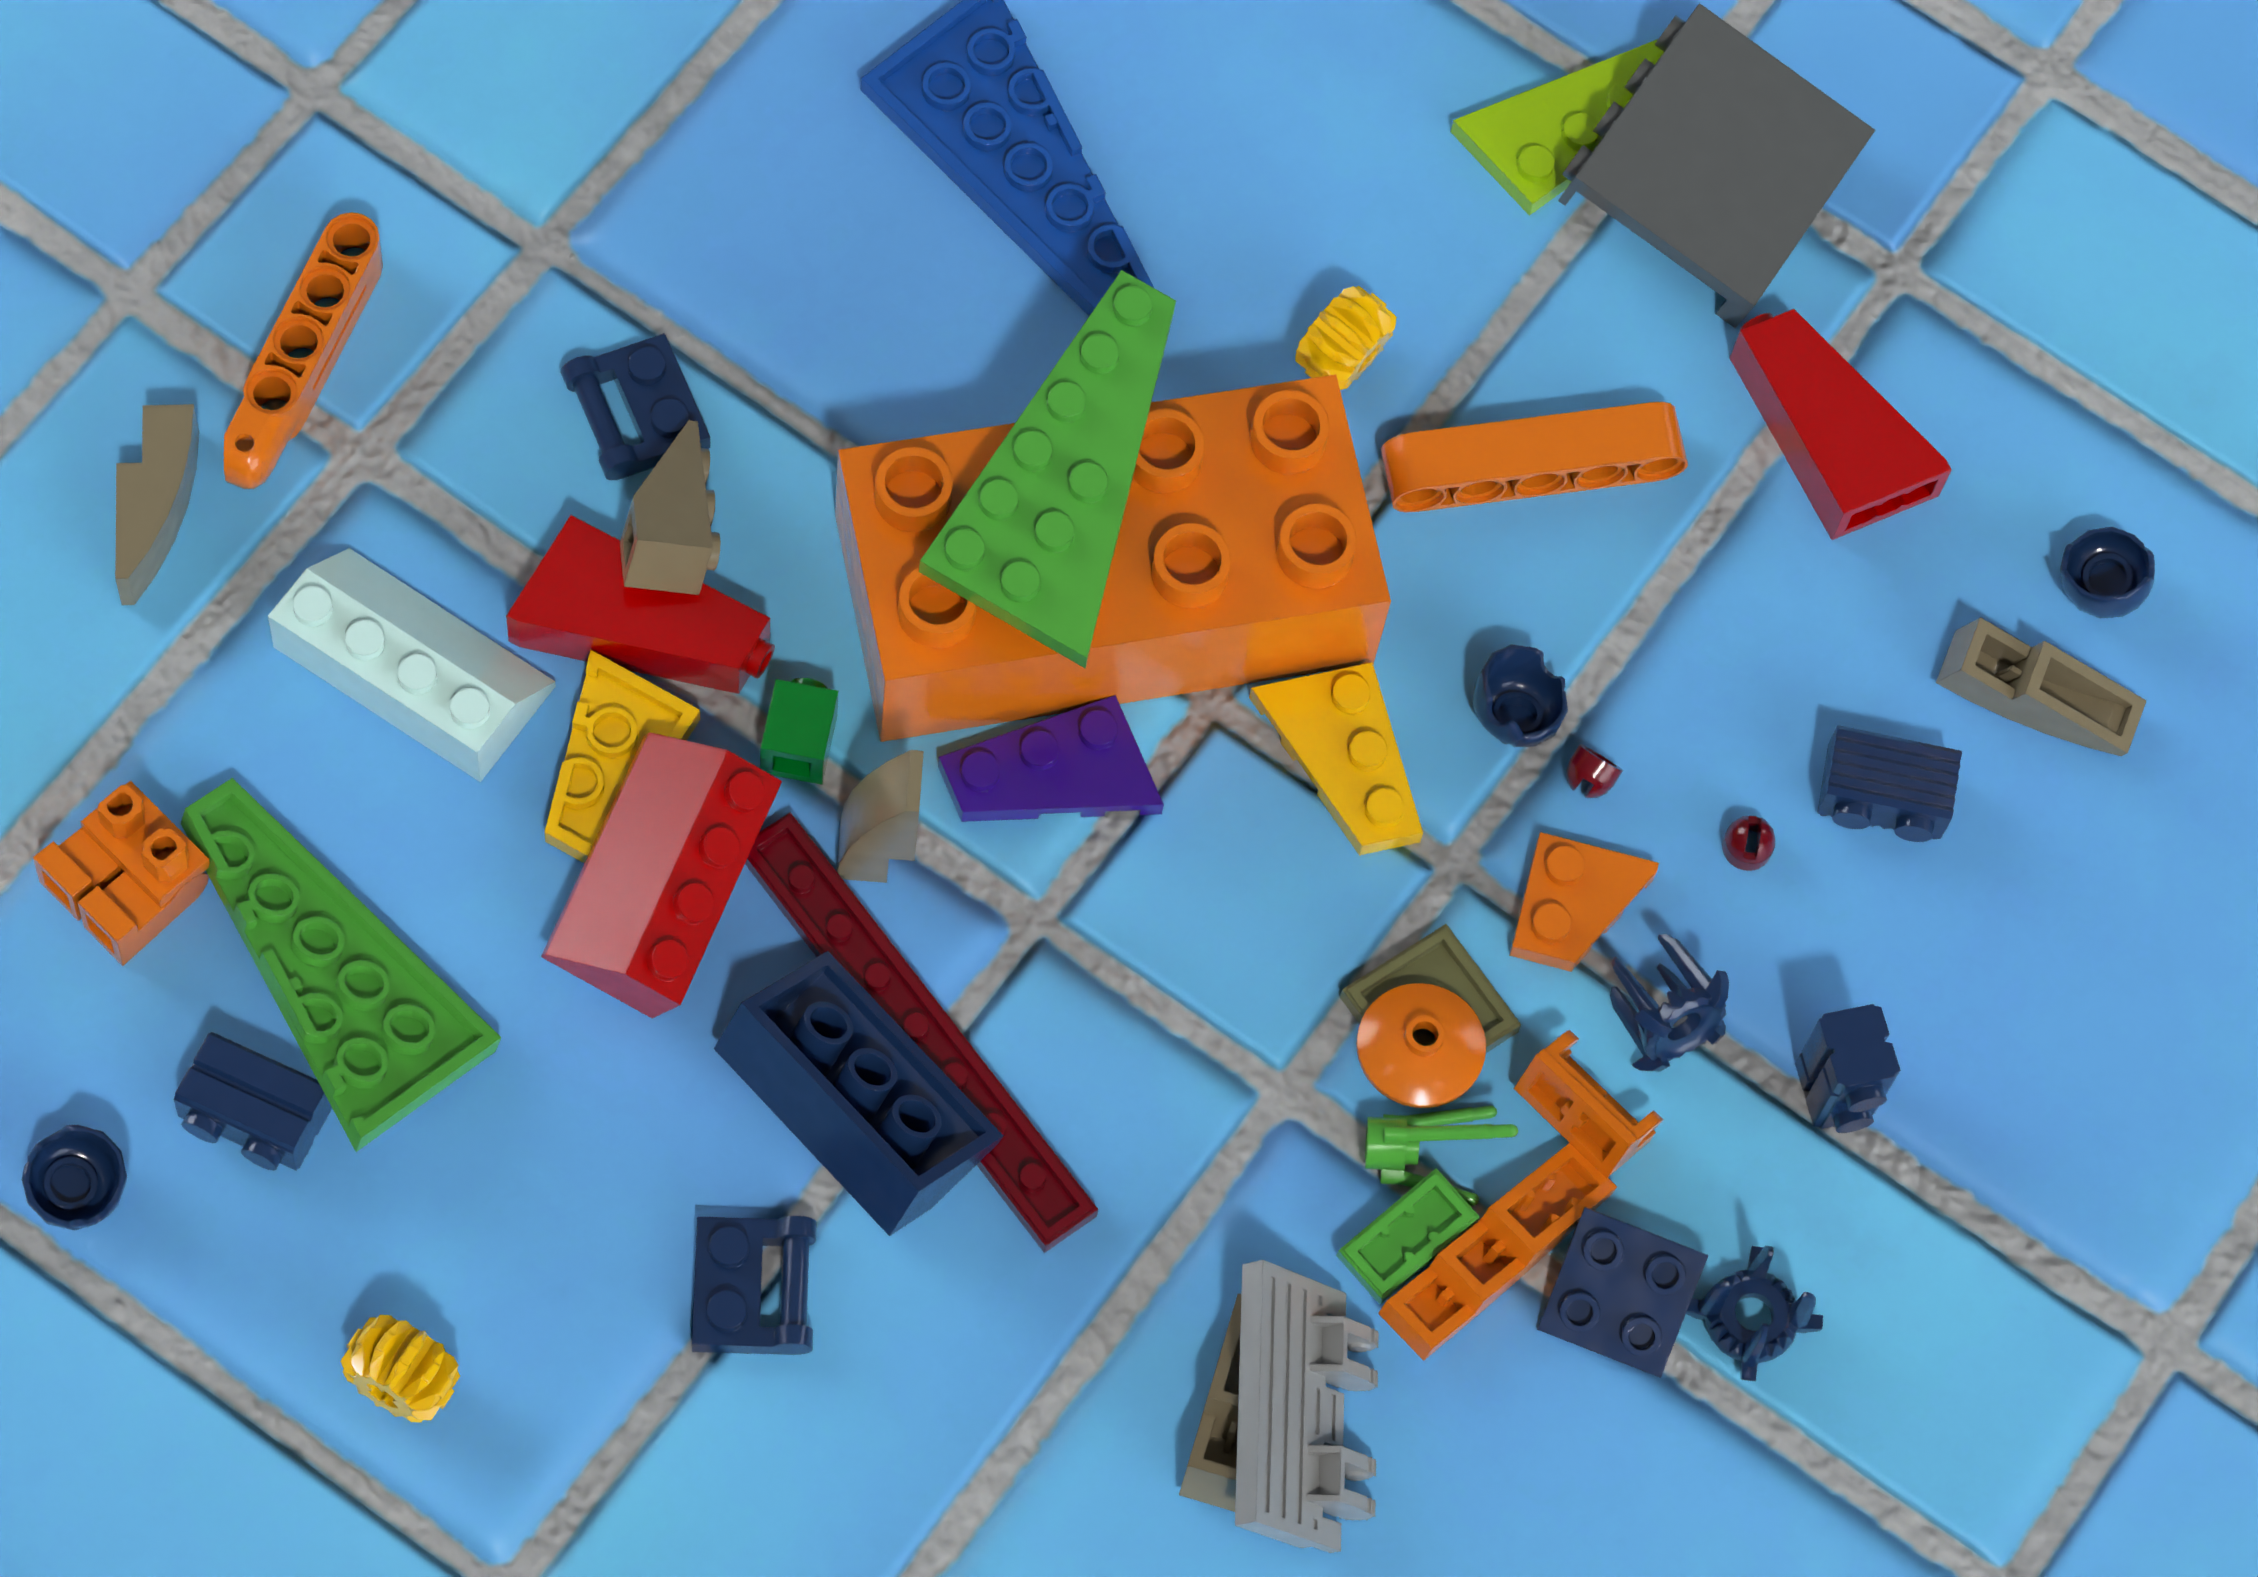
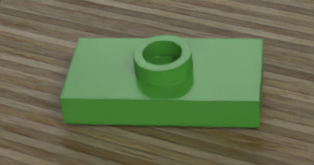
(1407, 1236)

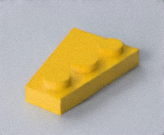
(1349, 751)

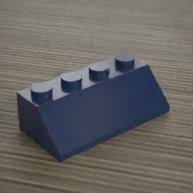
(856, 1091)

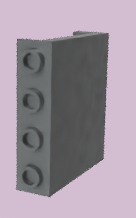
(1718, 158)

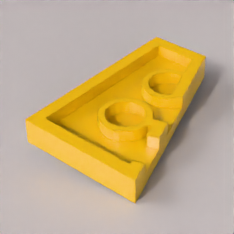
(604, 738)

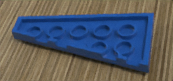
(1000, 134)

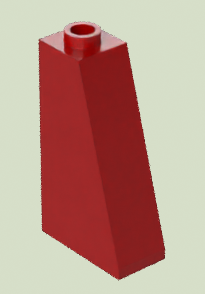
(1833, 427)
(581, 605)

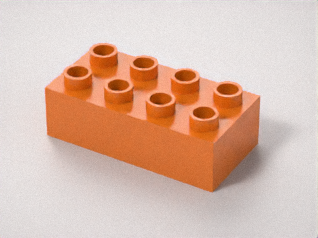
(1229, 569)

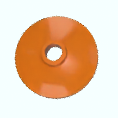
(1415, 1072)

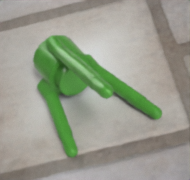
(1396, 1139)

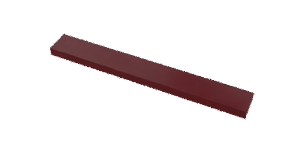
(835, 921)

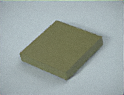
(1441, 962)

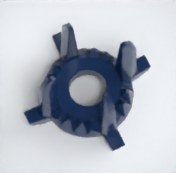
(1652, 1025)
(1769, 1341)

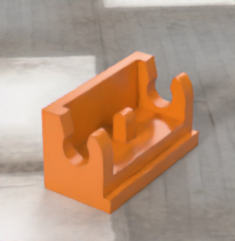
(1582, 1108)

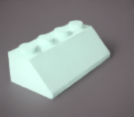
(408, 660)

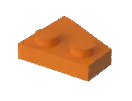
(1574, 899)

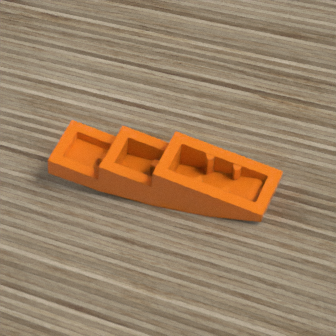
(1496, 1251)

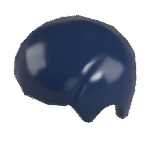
(2107, 572)
(1519, 697)
(74, 1177)

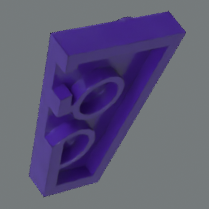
(1058, 765)

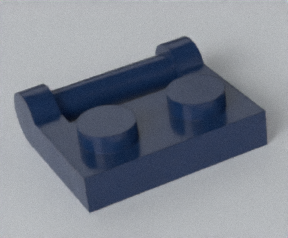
(652, 394)
(730, 1285)

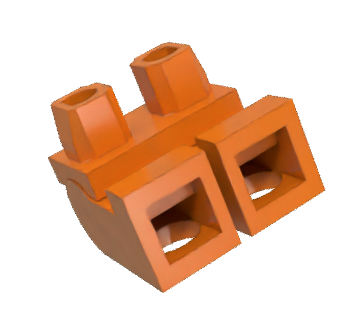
(124, 872)

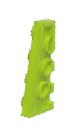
(1538, 132)

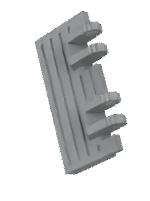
(1288, 1419)

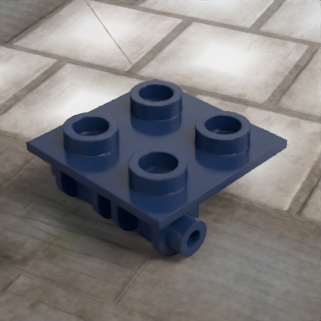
(1622, 1292)

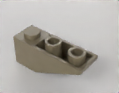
(669, 521)

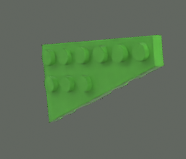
(1052, 499)
(353, 994)

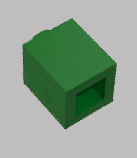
(799, 730)

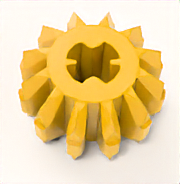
(1346, 336)
(400, 1368)

